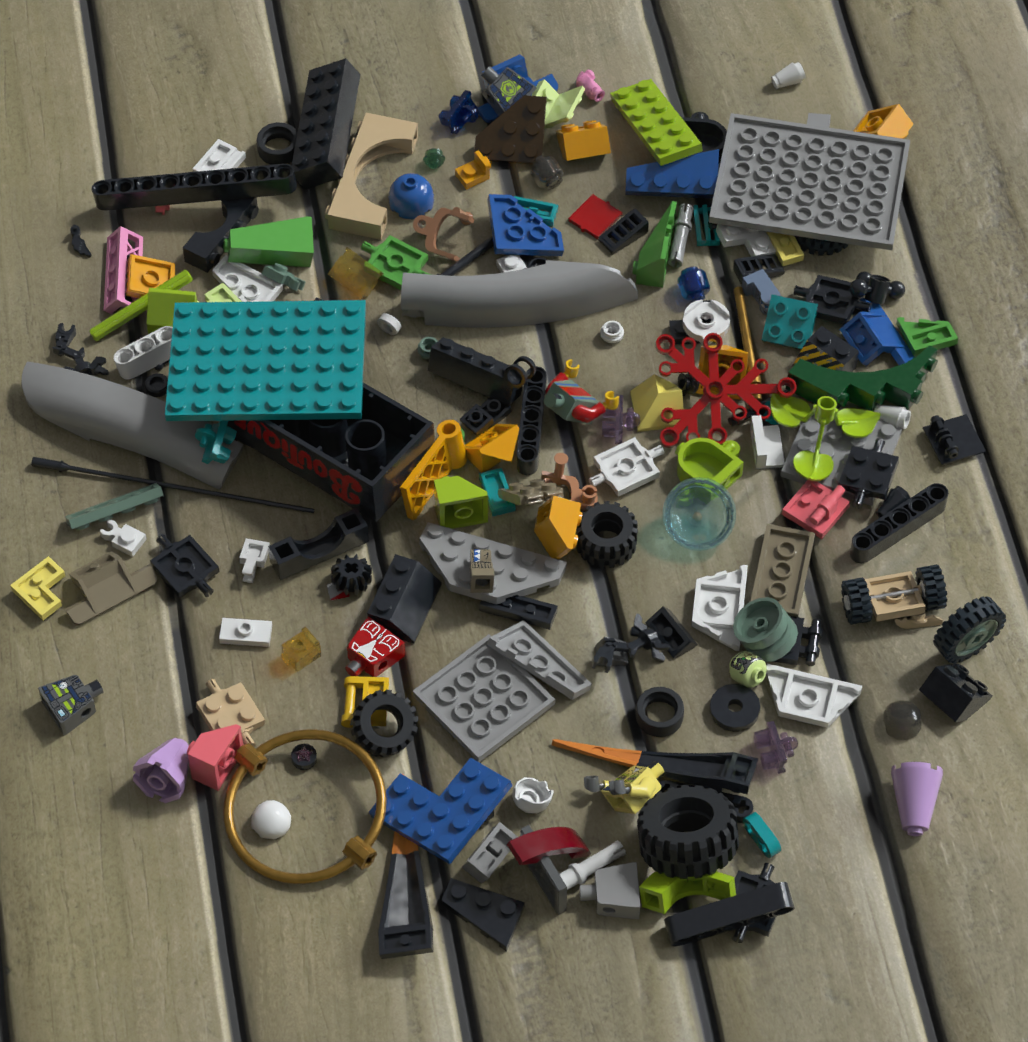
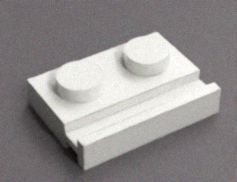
(220, 156)

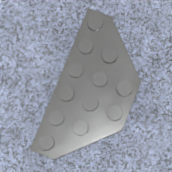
(515, 569)

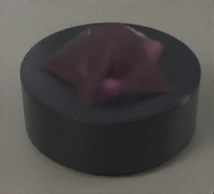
(304, 756)

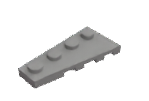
(537, 656)

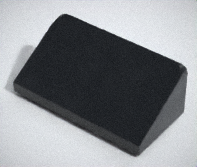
(671, 632)

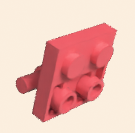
(816, 507)

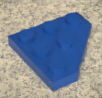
(521, 230)

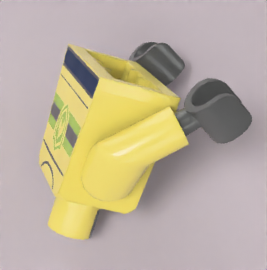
(629, 790)

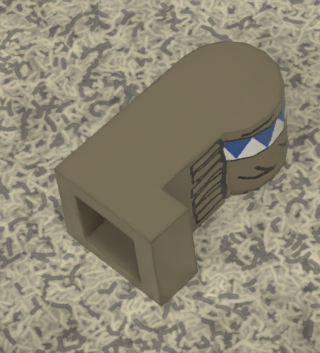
(481, 568)

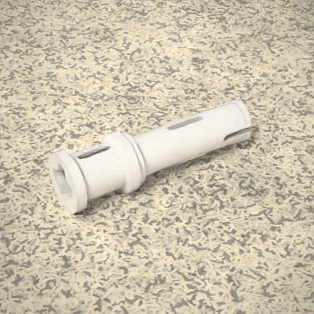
(579, 872)

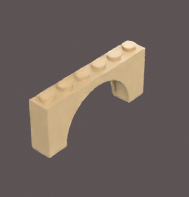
(375, 138)

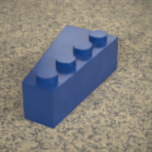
(686, 177)

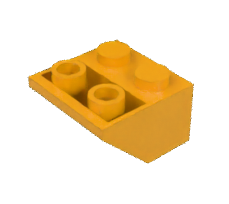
(584, 140)
(557, 525)

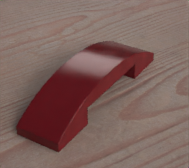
(547, 842)

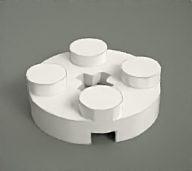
(706, 310)

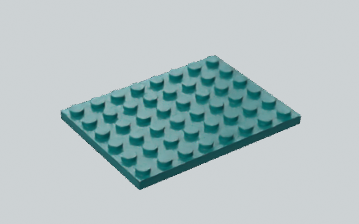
(266, 360)

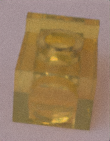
(301, 650)

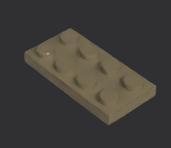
(783, 566)

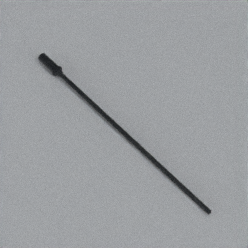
(61, 466)

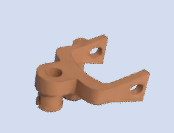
(434, 224)
(585, 496)

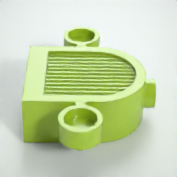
(709, 460)

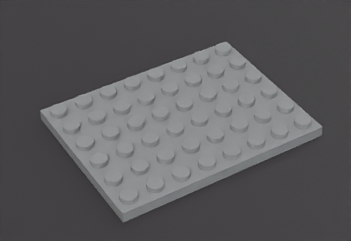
(810, 181)

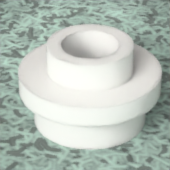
(612, 327)

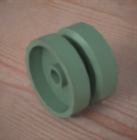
(765, 629)

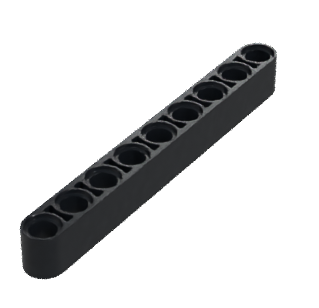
(194, 187)

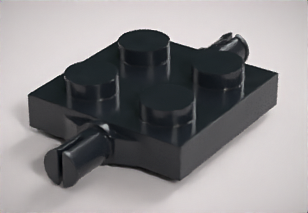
(833, 299)
(868, 473)
(184, 566)
(746, 882)

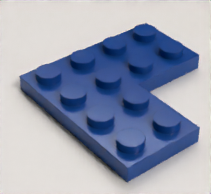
(444, 821)

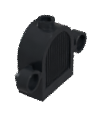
(708, 131)

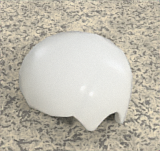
(532, 795)
(271, 819)

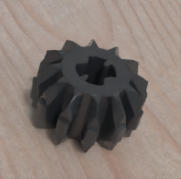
(351, 574)

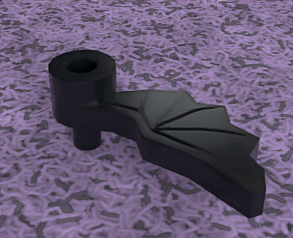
(78, 243)

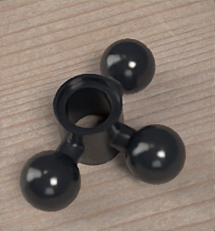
(876, 288)

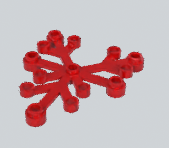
(743, 389)

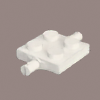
(626, 466)

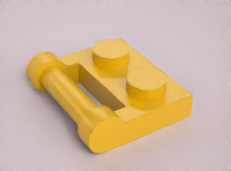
(369, 686)

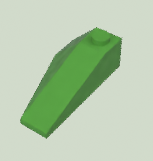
(654, 255)

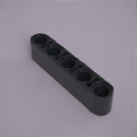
(531, 431)
(894, 532)
(729, 914)

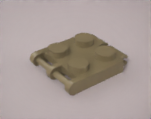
(532, 494)

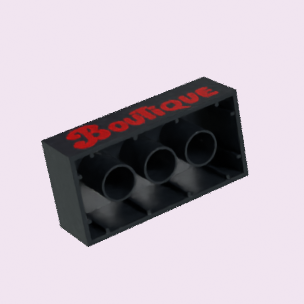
(348, 458)

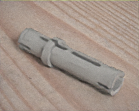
(682, 227)

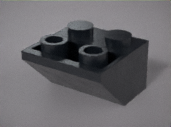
(955, 691)

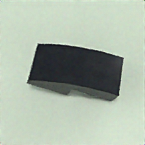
(487, 415)

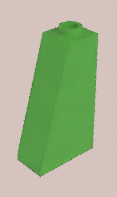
(270, 243)

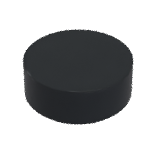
(156, 385)

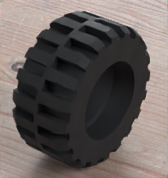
(685, 854)

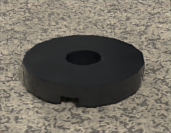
(738, 695)

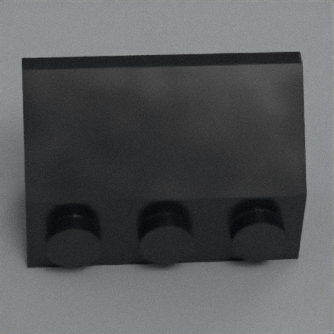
(404, 598)

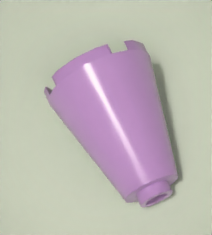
(916, 794)

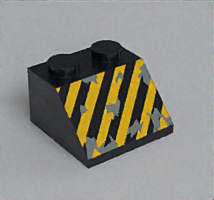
(829, 352)

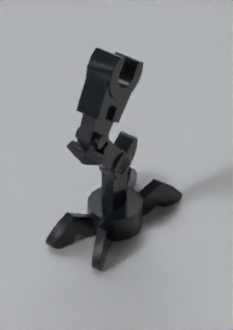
(63, 340)
(646, 638)

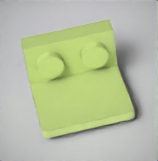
(558, 106)

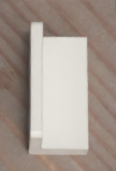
(766, 444)

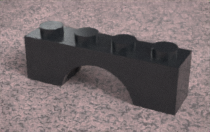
(206, 248)
(294, 556)

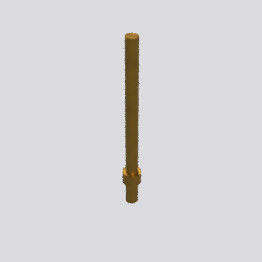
(745, 333)

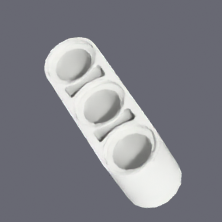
(144, 353)

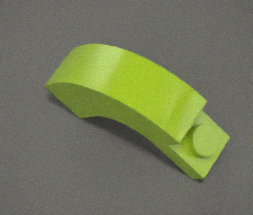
(661, 892)

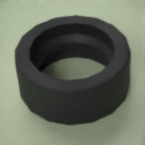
(273, 131)
(665, 695)

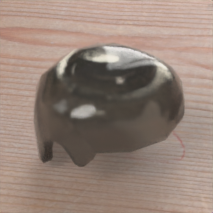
(902, 720)

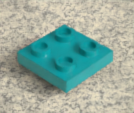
(789, 321)

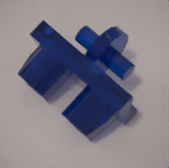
(461, 111)

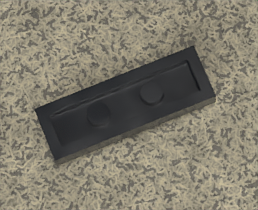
(523, 608)

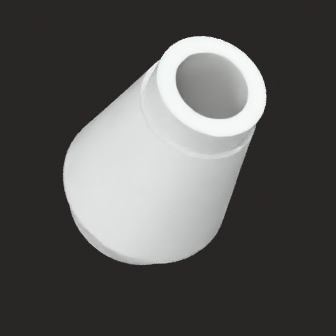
(788, 76)
(894, 415)

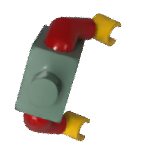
(572, 401)

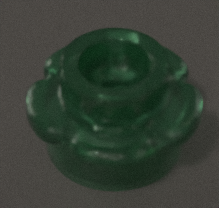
(434, 158)

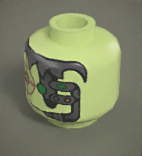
(747, 669)

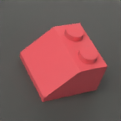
(213, 755)

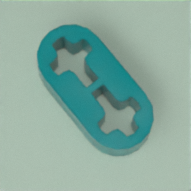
(762, 835)

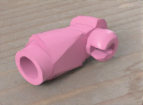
(592, 89)

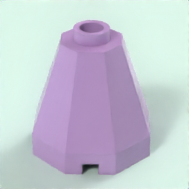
(163, 770)

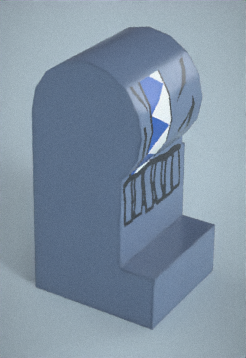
(761, 288)

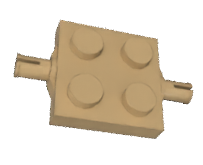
(229, 708)

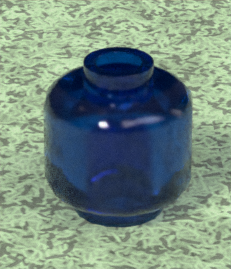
(693, 284)

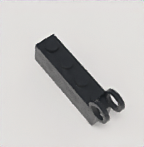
(479, 371)

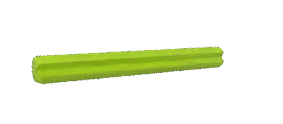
(136, 307)

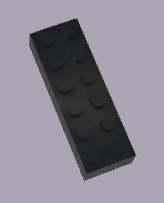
(325, 123)

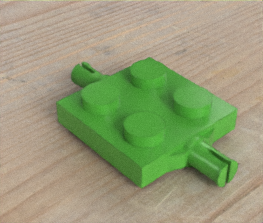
(394, 259)

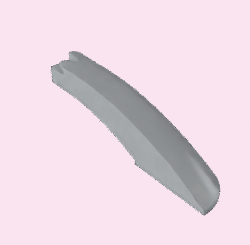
(515, 297)
(121, 418)

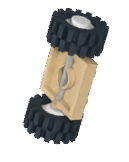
(894, 595)

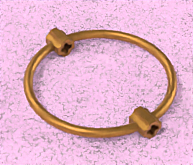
(356, 850)

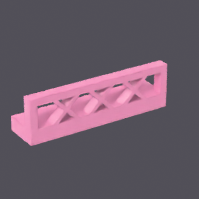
(117, 267)

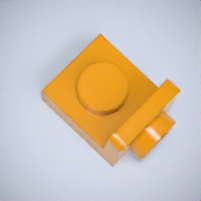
(474, 171)

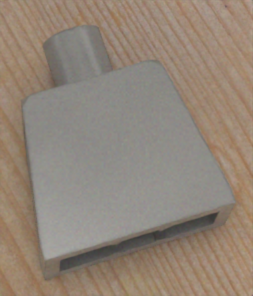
(615, 891)

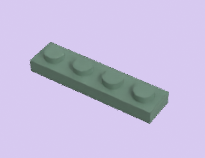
(123, 503)

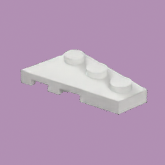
(246, 282)

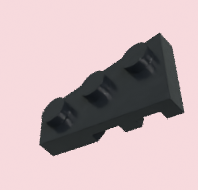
(488, 911)

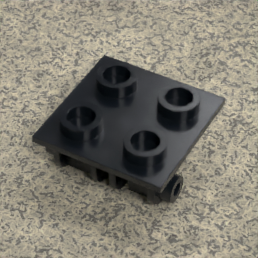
(953, 438)

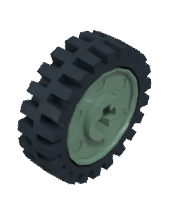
(969, 629)

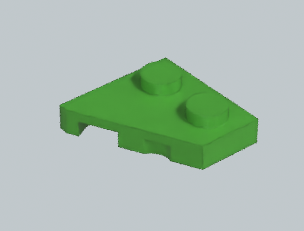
(925, 333)

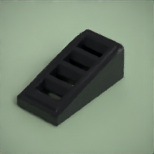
(634, 221)
(742, 264)

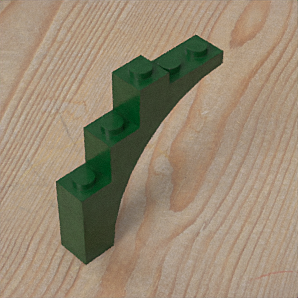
(866, 389)

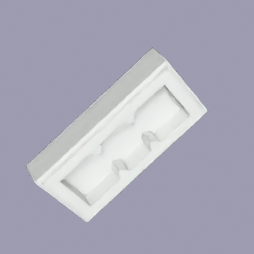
(245, 632)

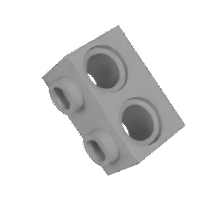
(489, 853)

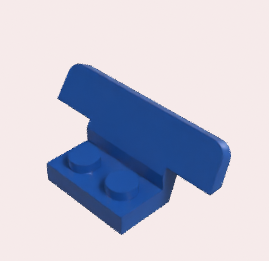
(518, 65)
(873, 334)

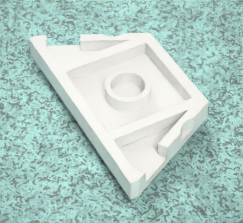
(718, 603)
(809, 696)

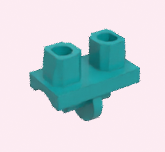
(212, 437)

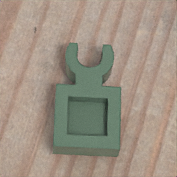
(281, 275)

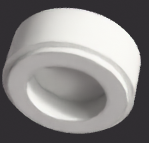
(389, 324)

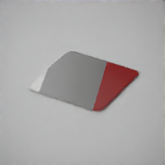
(334, 595)

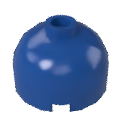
(411, 196)

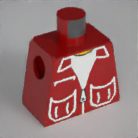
(373, 649)

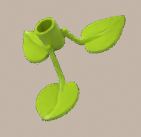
(792, 410)

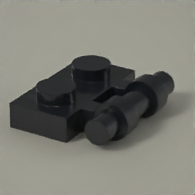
(811, 651)

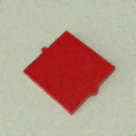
(595, 216)

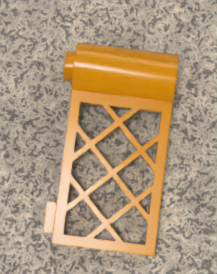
(446, 452)

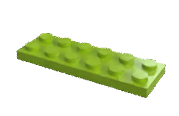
(656, 122)

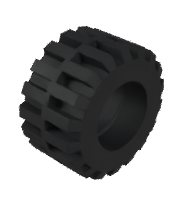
(607, 518)
(395, 705)

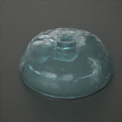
(700, 497)

